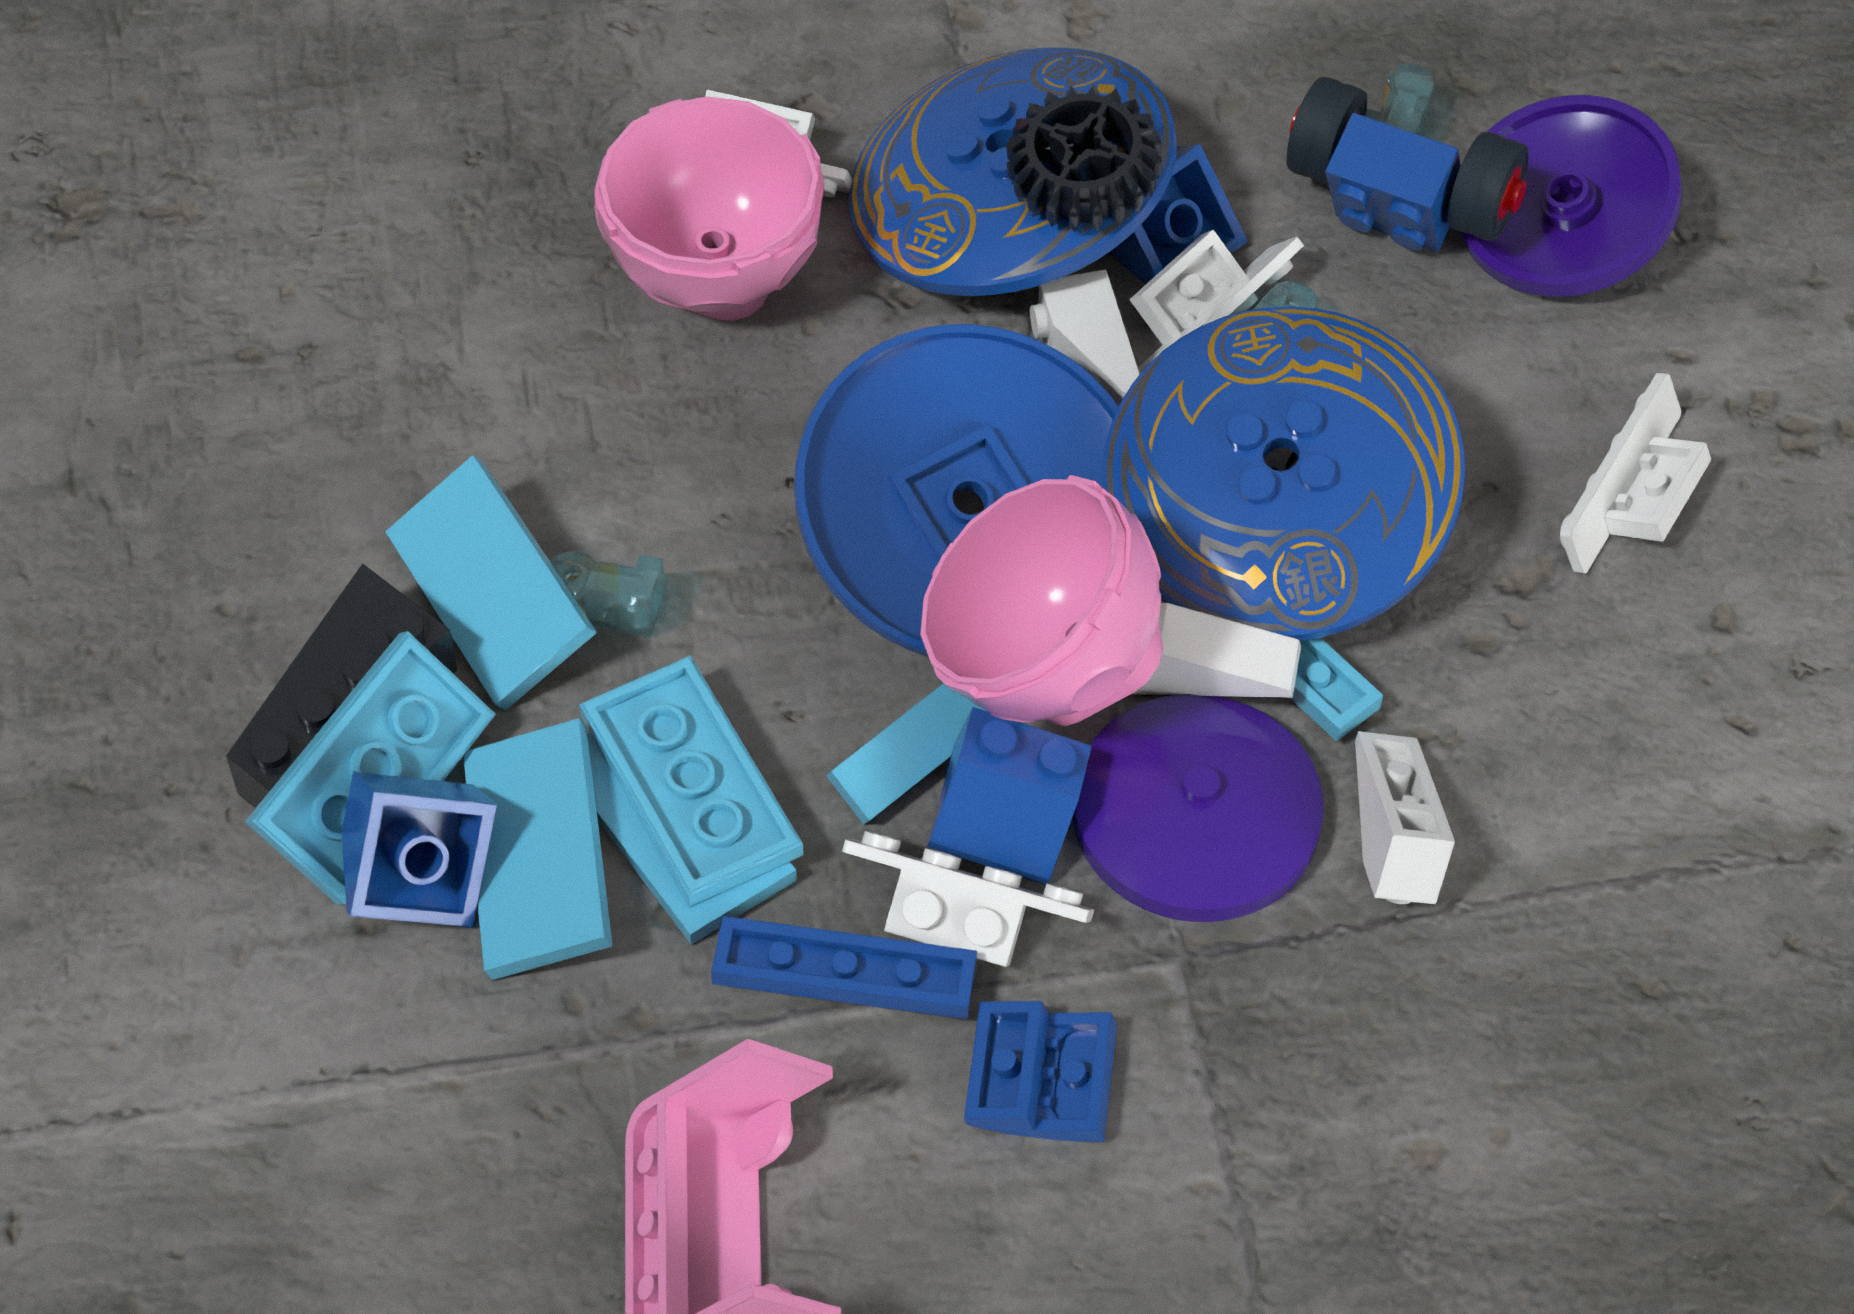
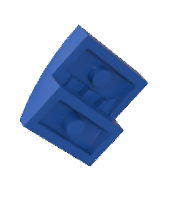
(1041, 1071)

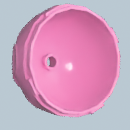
(710, 204)
(1046, 605)

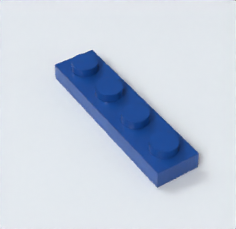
(844, 967)

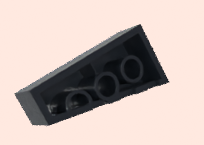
(325, 673)

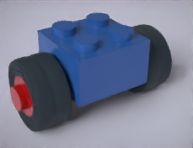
(1401, 179)

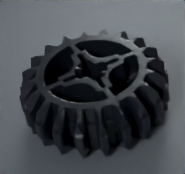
(1094, 175)

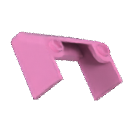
(696, 1184)

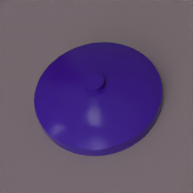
(1594, 198)
(1198, 808)

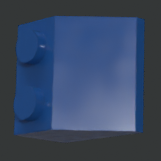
(1185, 211)
(1009, 795)
(415, 849)

